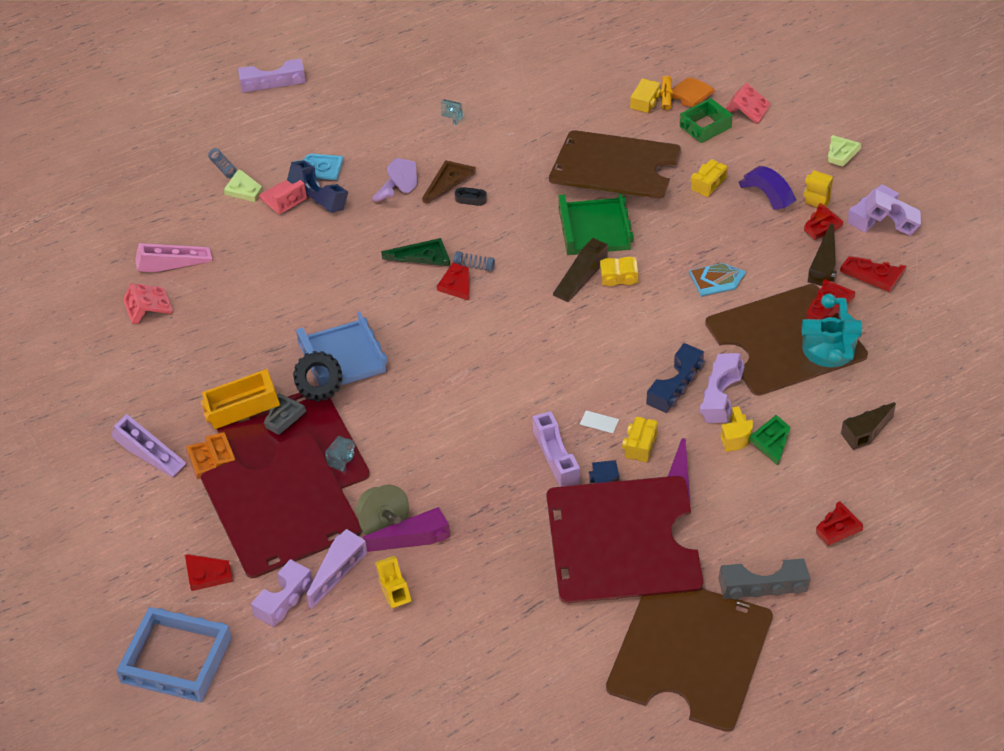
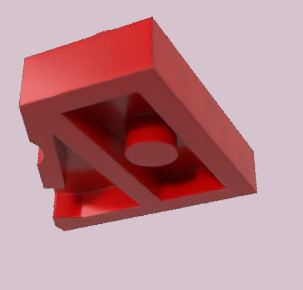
(455, 282)

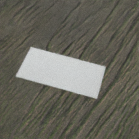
(599, 421)

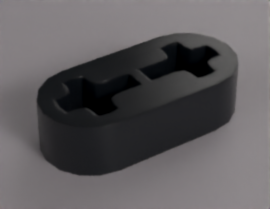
(470, 196)

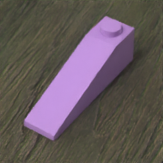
(146, 446)
(340, 559)

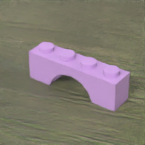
(289, 74)
(716, 404)
(548, 436)

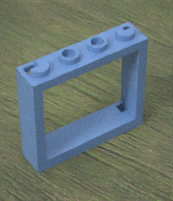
(168, 684)

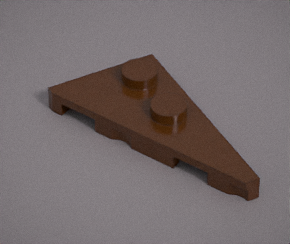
(447, 178)

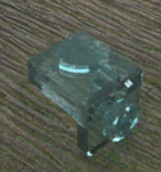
(452, 110)

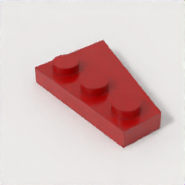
(879, 275)
(818, 311)

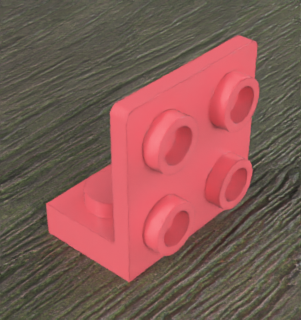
(749, 102)
(284, 196)
(145, 298)

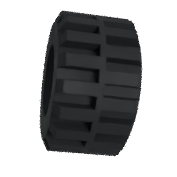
(317, 359)

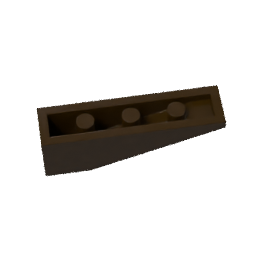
(825, 260)
(582, 269)

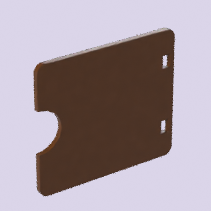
(614, 164)
(773, 339)
(693, 649)

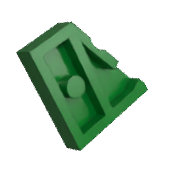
(771, 438)

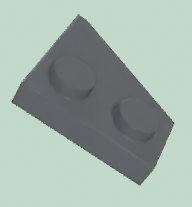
(283, 415)

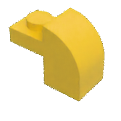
(737, 433)
(391, 582)

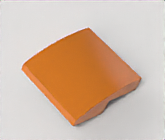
(691, 92)
(209, 454)

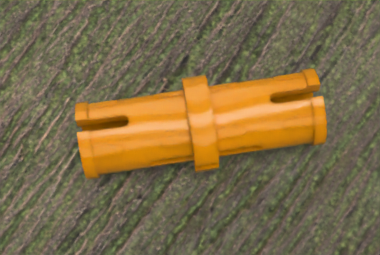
(666, 92)

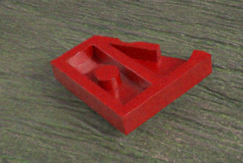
(820, 221)
(838, 525)
(207, 571)

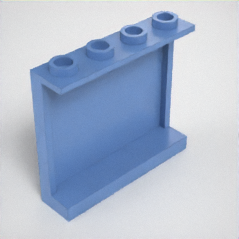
(351, 346)

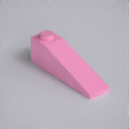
(166, 257)

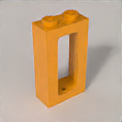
(217, 399)

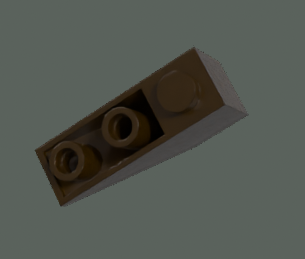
(865, 427)

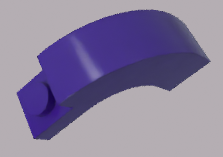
(771, 184)

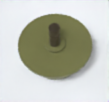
(381, 508)

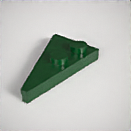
(424, 252)

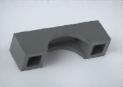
(740, 582)

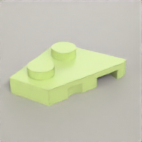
(842, 150)
(243, 187)

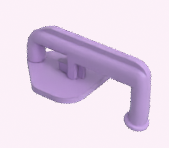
(402, 174)

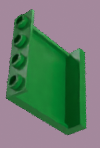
(581, 223)

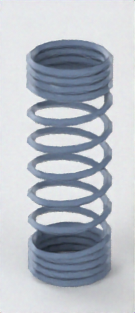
(226, 169)
(489, 264)

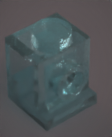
(340, 453)

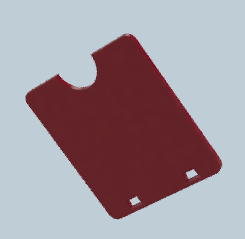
(254, 443)
(280, 508)
(621, 539)

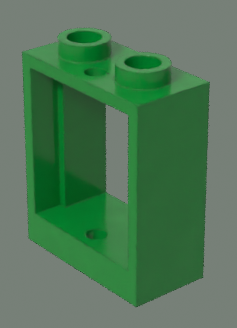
(709, 108)

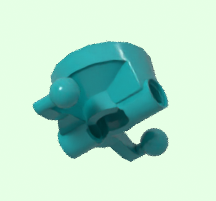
(831, 340)

